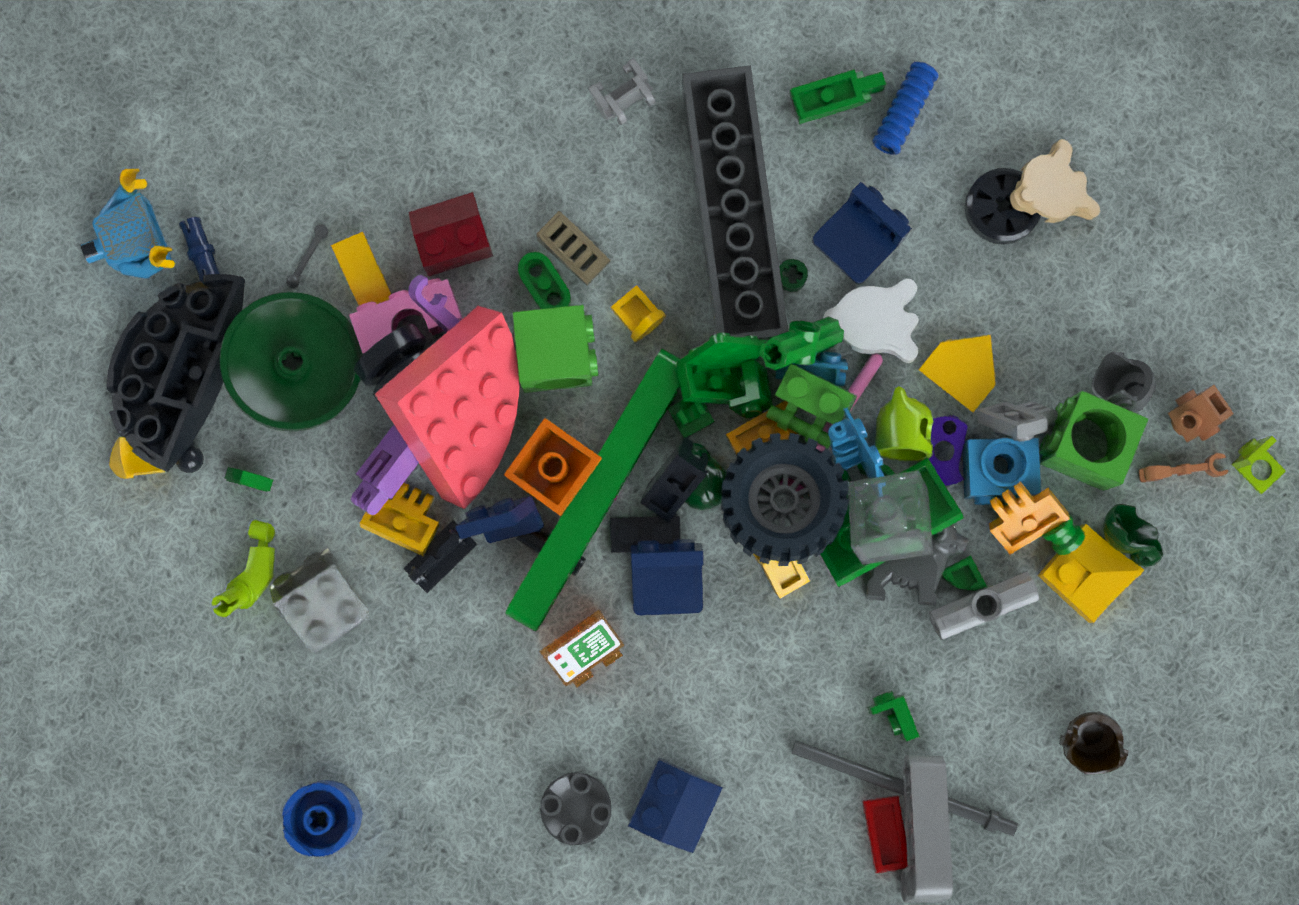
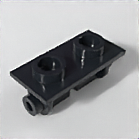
(440, 558)

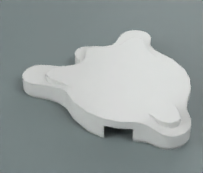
(876, 320)

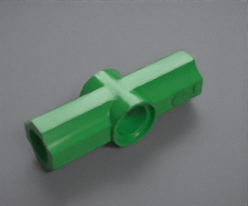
(801, 343)

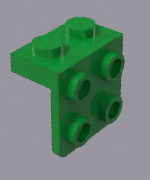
(714, 369)

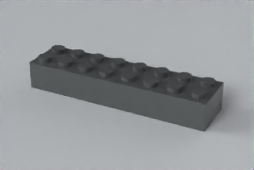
(734, 203)

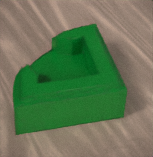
(248, 479)
(964, 575)

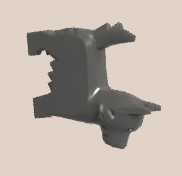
(919, 571)

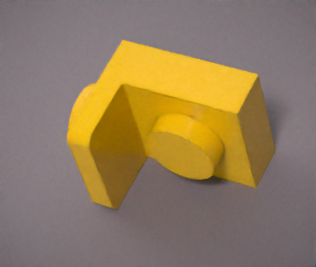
(784, 578)

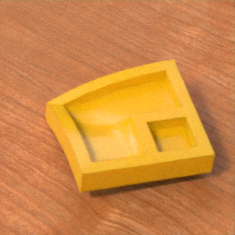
(1090, 575)

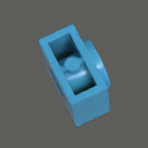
(982, 479)

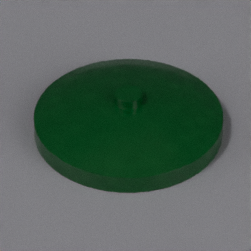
(290, 361)

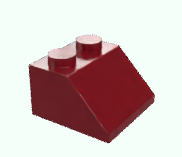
(450, 234)

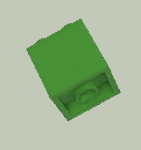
(554, 348)
(1122, 431)

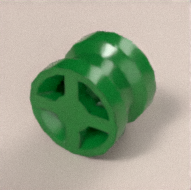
(1065, 537)

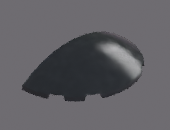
(169, 367)

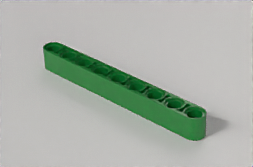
(597, 494)

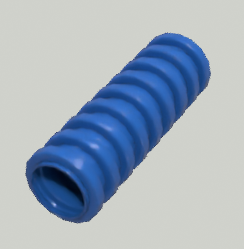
(905, 107)

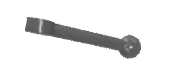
(320, 233)

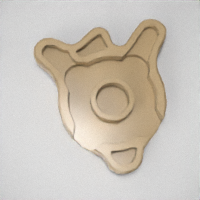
(1053, 187)

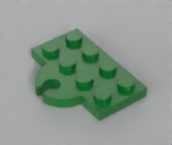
(943, 513)

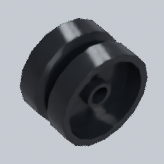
(390, 356)

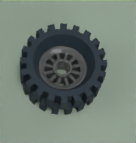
(784, 460)

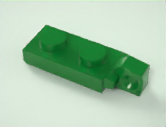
(834, 94)

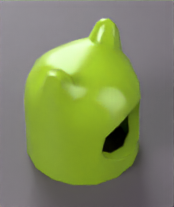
(904, 429)

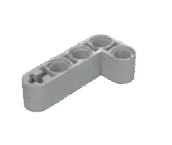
(927, 831)

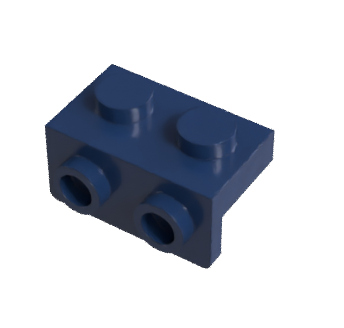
(502, 520)

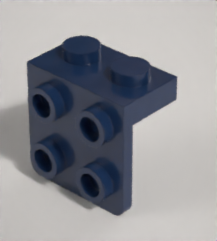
(862, 233)
(667, 577)

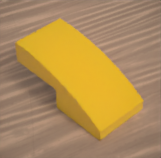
(361, 269)

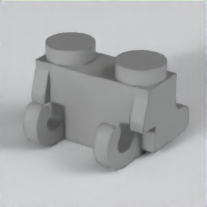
(625, 95)

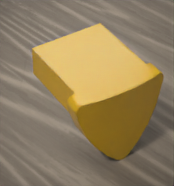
(638, 313)
(128, 464)

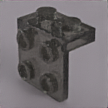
(318, 601)

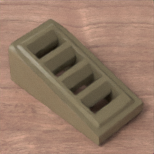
(551, 227)

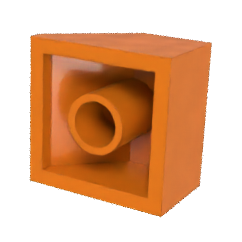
(552, 466)

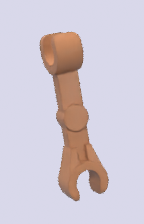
(1158, 472)

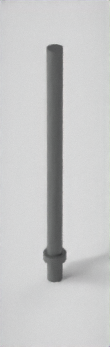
(990, 820)

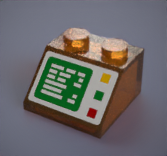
(583, 649)

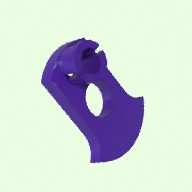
(948, 470)

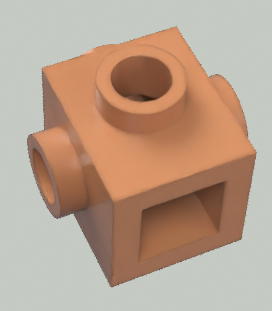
(1199, 414)

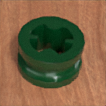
(800, 270)

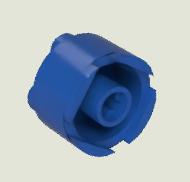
(301, 818)

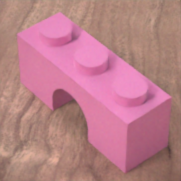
(377, 320)

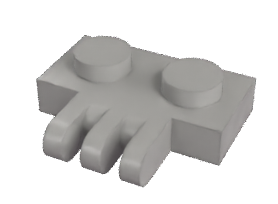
(1017, 421)

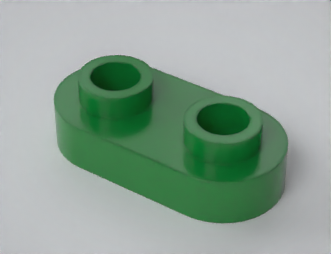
(544, 285)

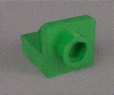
(756, 391)
(900, 719)

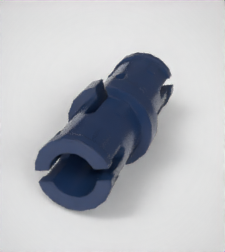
(199, 249)

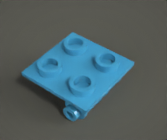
(851, 448)

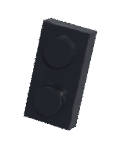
(631, 530)

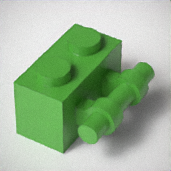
(815, 396)

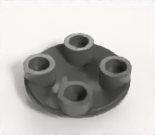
(575, 808)

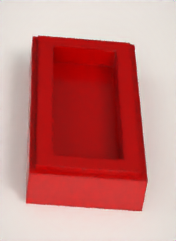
(886, 833)

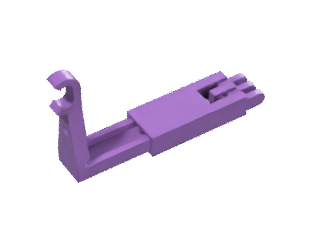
(392, 458)

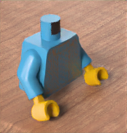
(129, 232)

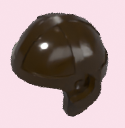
(1094, 743)

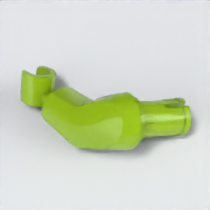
(253, 581)

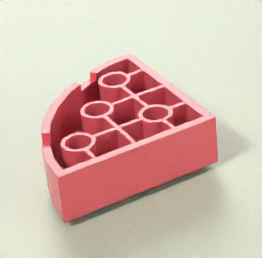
(459, 404)

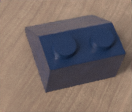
(674, 806)

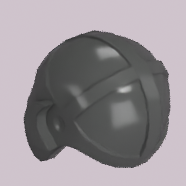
(1124, 382)

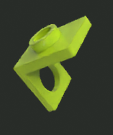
(1254, 451)

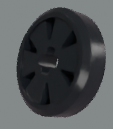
(982, 211)

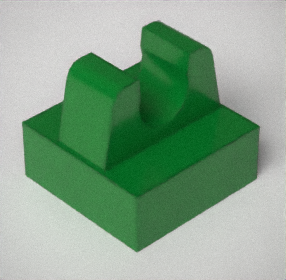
(690, 417)

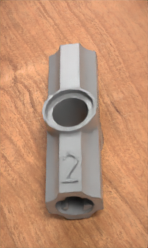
(1004, 598)

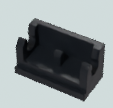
(675, 481)

